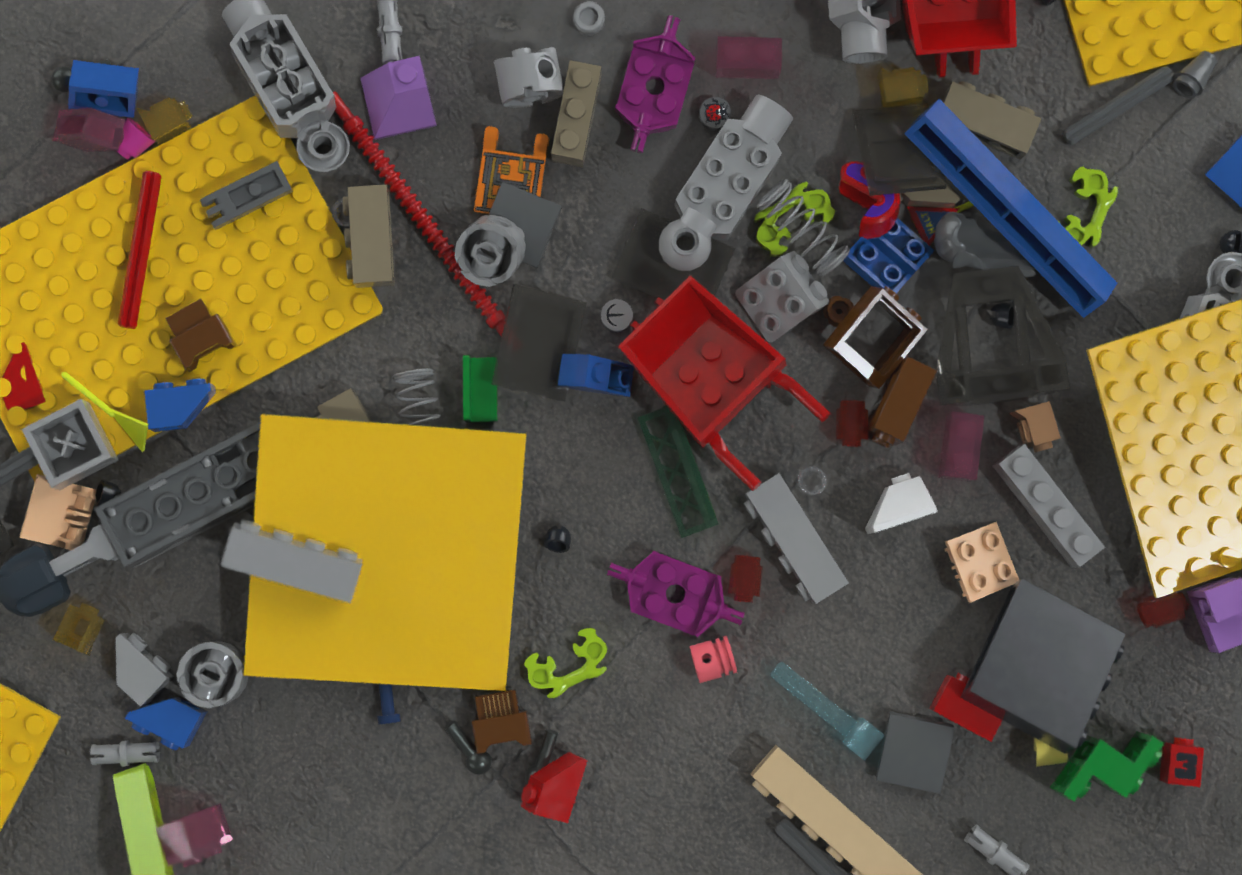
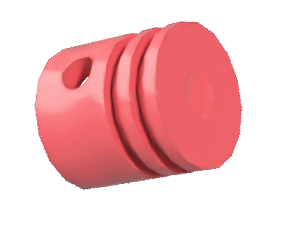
(720, 659)

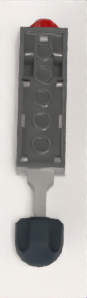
(142, 522)

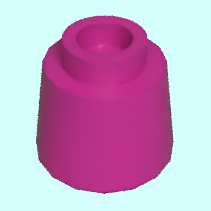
(135, 140)

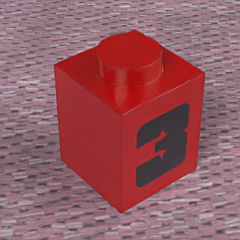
(1181, 762)

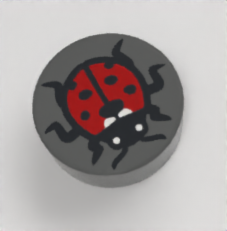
(714, 113)

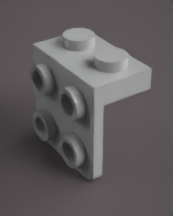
(782, 296)

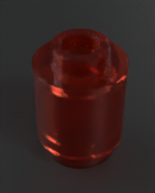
(852, 423)
(745, 578)
(1162, 610)

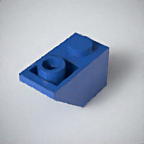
(595, 374)
(176, 406)
(171, 720)

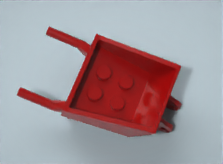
(960, 26)
(708, 366)

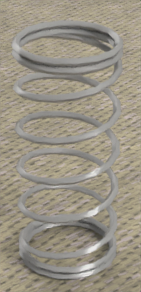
(830, 259)
(409, 377)

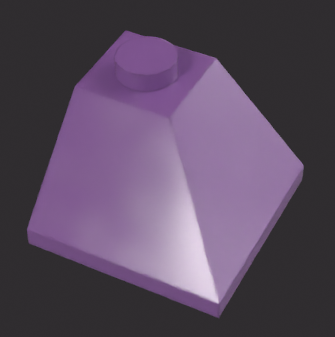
(398, 98)

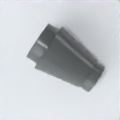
(1195, 75)

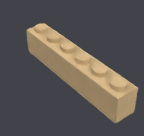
(827, 817)

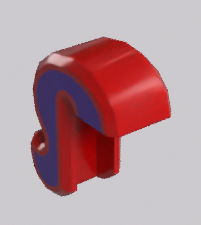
(881, 208)

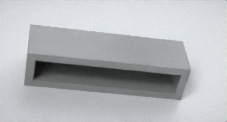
(1048, 506)
(796, 540)
(292, 561)

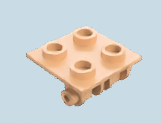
(58, 515)
(981, 562)

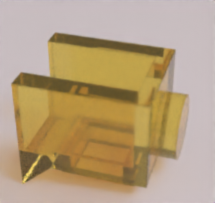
(902, 87)
(167, 119)
(71, 618)

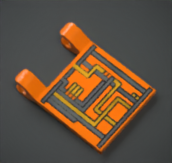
(512, 168)

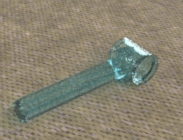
(857, 734)

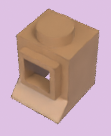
(1037, 426)

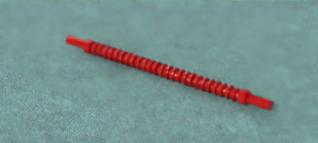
(354, 126)

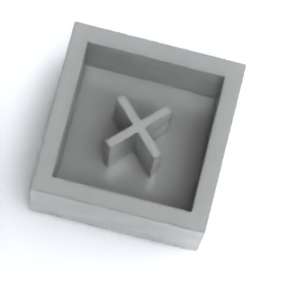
(70, 444)

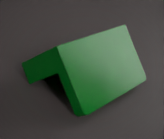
(479, 396)

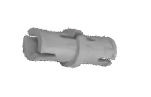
(389, 31)
(125, 753)
(996, 852)

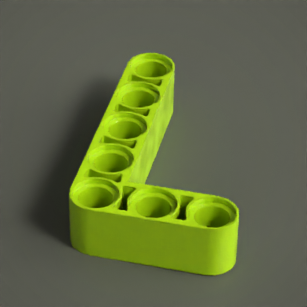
(139, 819)

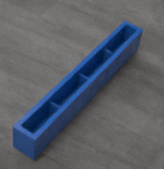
(1011, 208)

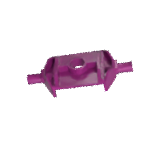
(659, 59)
(702, 599)

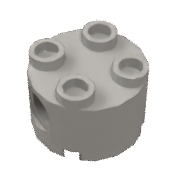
(529, 77)
(490, 250)
(212, 674)

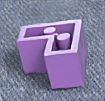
(1219, 612)

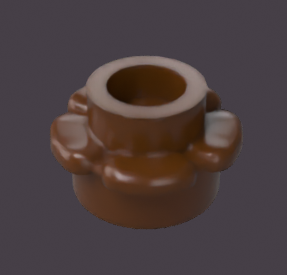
(835, 303)

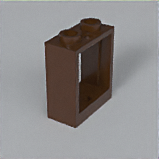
(913, 330)
(901, 402)

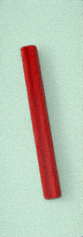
(139, 250)

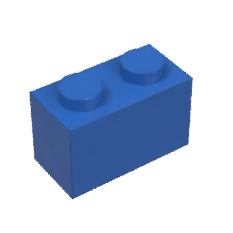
(103, 88)

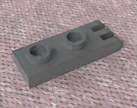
(247, 195)

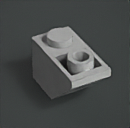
(138, 671)

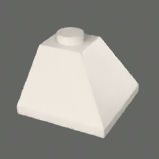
(901, 503)

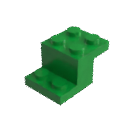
(1113, 770)

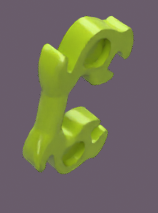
(1092, 183)
(768, 233)
(542, 676)

